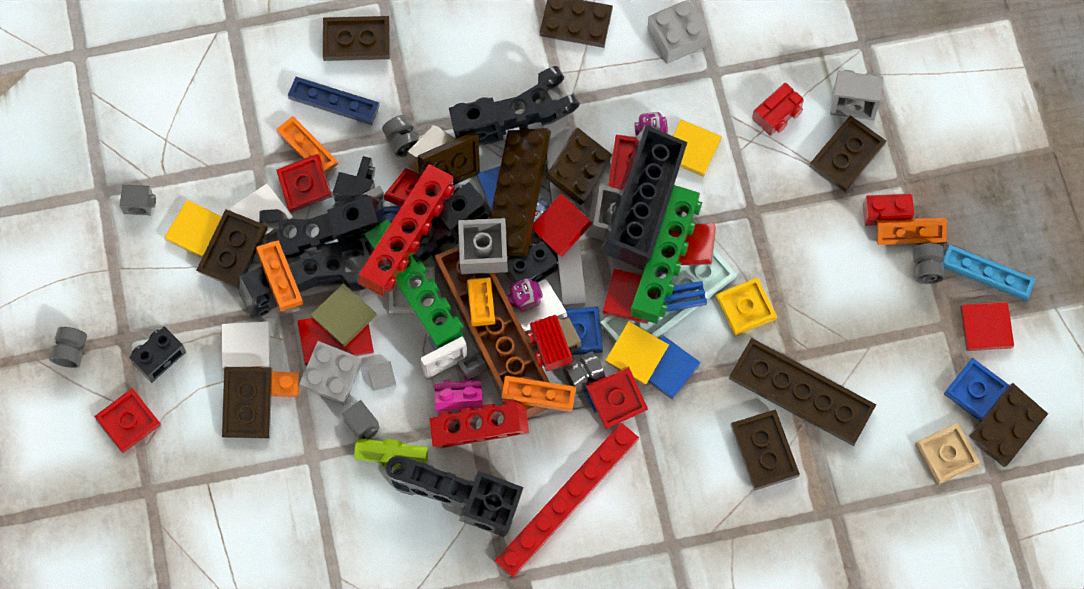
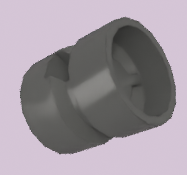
(400, 134)
(929, 263)
(68, 347)
(585, 371)

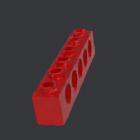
(433, 181)

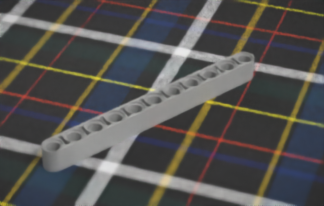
(570, 264)

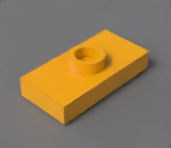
(481, 301)

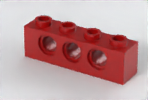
(514, 424)

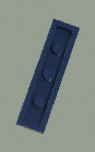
(333, 100)

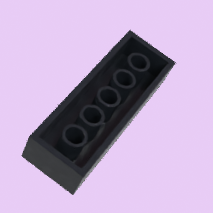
(643, 197)

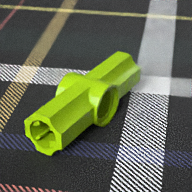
(383, 450)

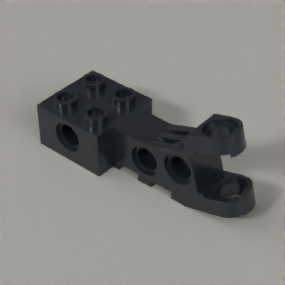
(493, 118)
(463, 205)
(341, 223)
(257, 292)
(485, 501)

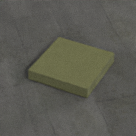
(343, 315)

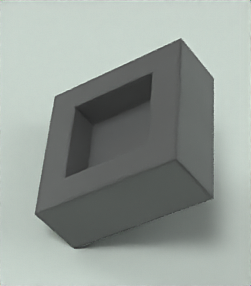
(472, 366)

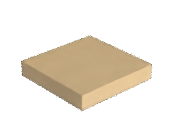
(948, 454)

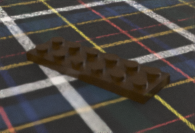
(520, 185)
(802, 391)

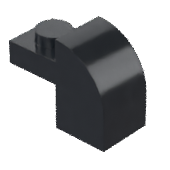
(351, 186)

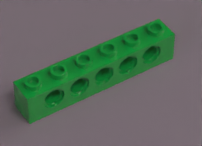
(652, 309)
(440, 334)

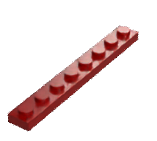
(566, 500)

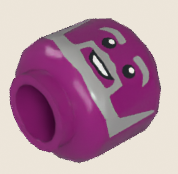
(653, 120)
(525, 295)

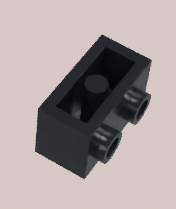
(536, 265)
(157, 354)

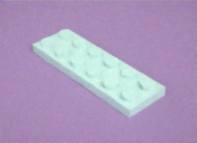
(714, 278)

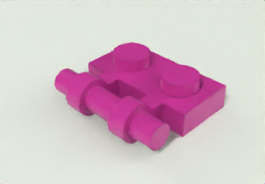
(458, 395)

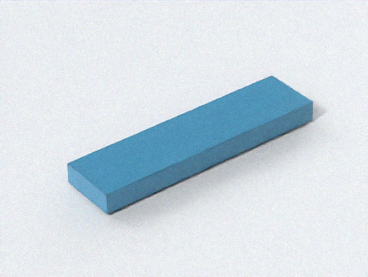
(988, 272)

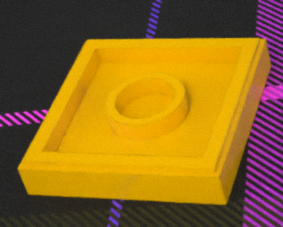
(700, 146)
(193, 228)
(746, 306)
(638, 351)

